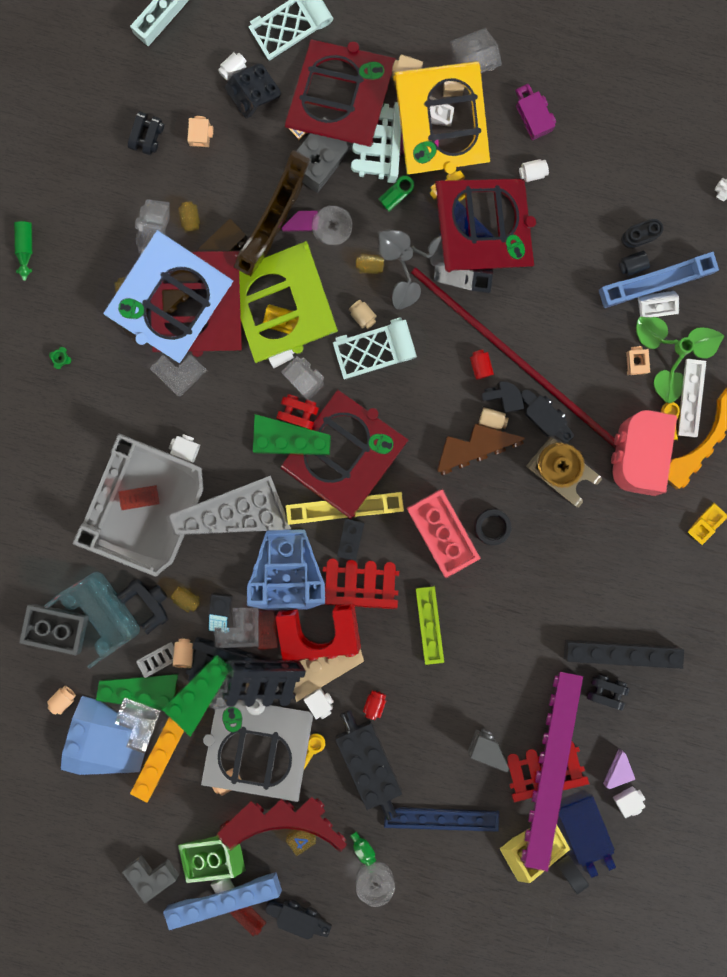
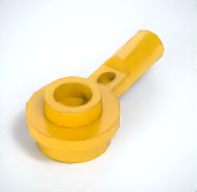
(672, 409)
(315, 745)

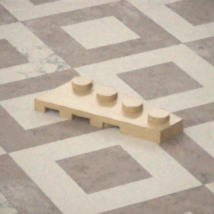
(323, 671)

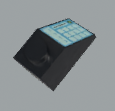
(219, 611)

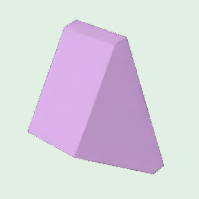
(619, 772)

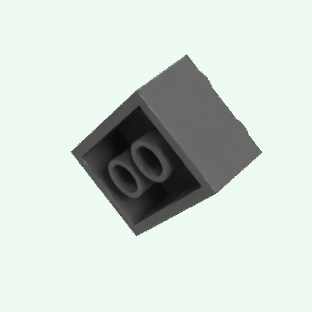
(54, 629)

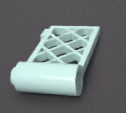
(315, 13)
(399, 342)

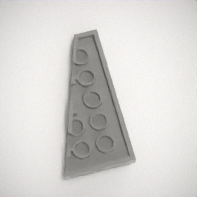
(240, 510)

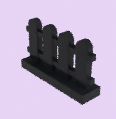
(204, 647)
(258, 671)

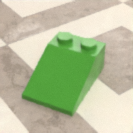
(210, 860)

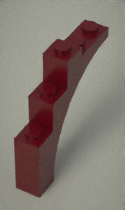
(307, 819)

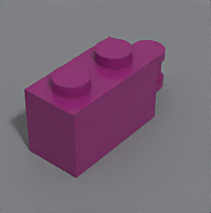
(534, 112)

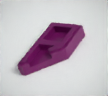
(300, 221)

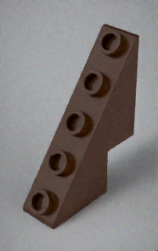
(481, 442)

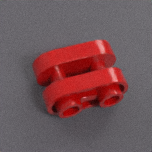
(292, 402)

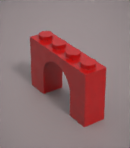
(296, 646)

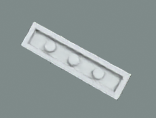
(691, 398)

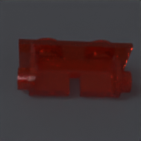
(249, 919)

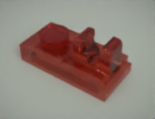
(138, 497)
(267, 630)

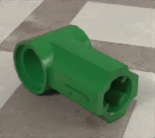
(396, 194)

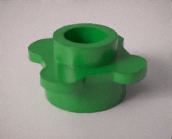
(54, 356)

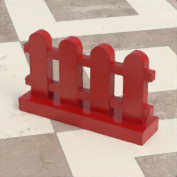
(369, 590)
(532, 760)

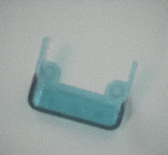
(105, 613)

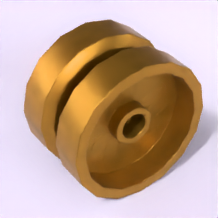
(570, 471)

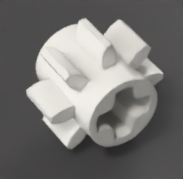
(721, 188)

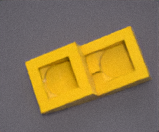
(707, 523)

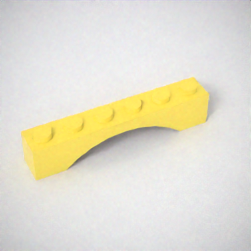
(324, 511)

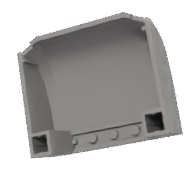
(141, 534)

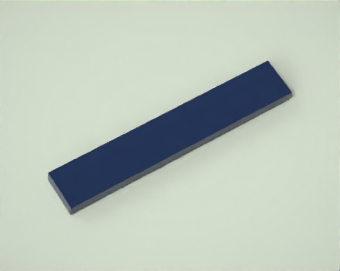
(444, 819)

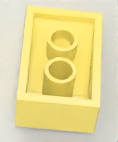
(513, 849)

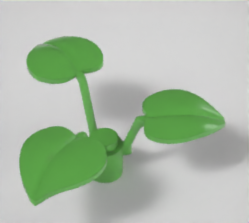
(702, 341)

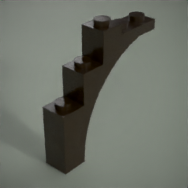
(274, 215)

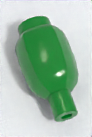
(363, 850)

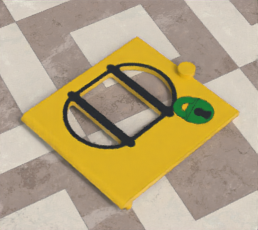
(414, 103)

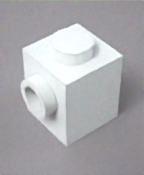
(184, 448)
(319, 703)
(630, 802)

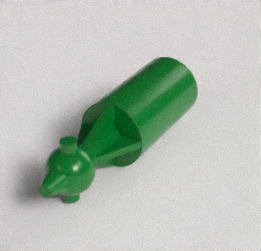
(23, 246)

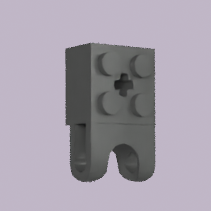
(325, 154)

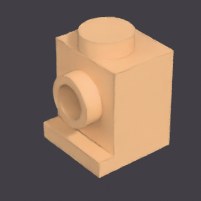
(643, 356)

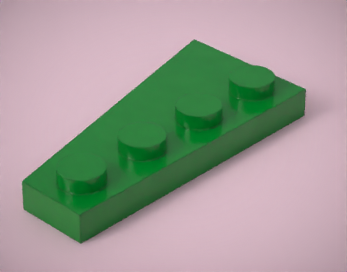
(150, 691)
(193, 700)

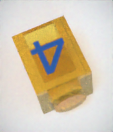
(300, 841)

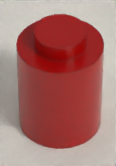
(481, 364)

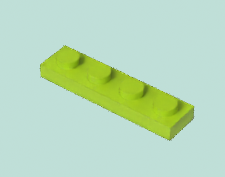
(429, 625)

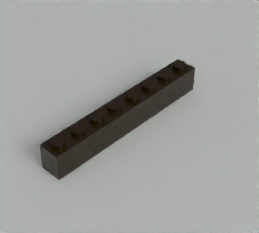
(226, 238)

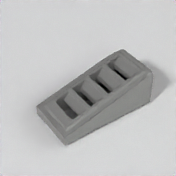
(140, 662)

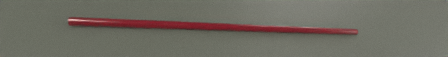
(513, 356)

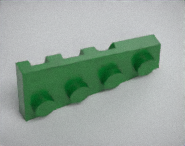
(284, 438)

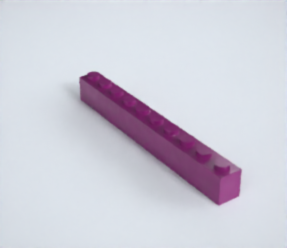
(552, 772)

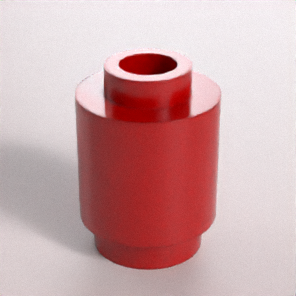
(374, 705)

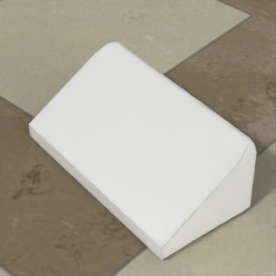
(659, 304)

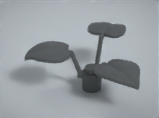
(396, 244)

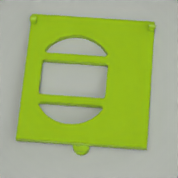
(307, 290)

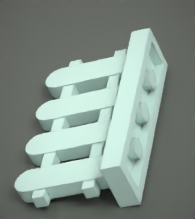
(382, 150)

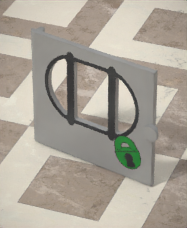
(276, 722)

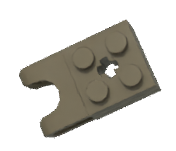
(567, 492)

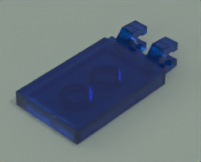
(587, 834)

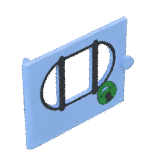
(153, 267)

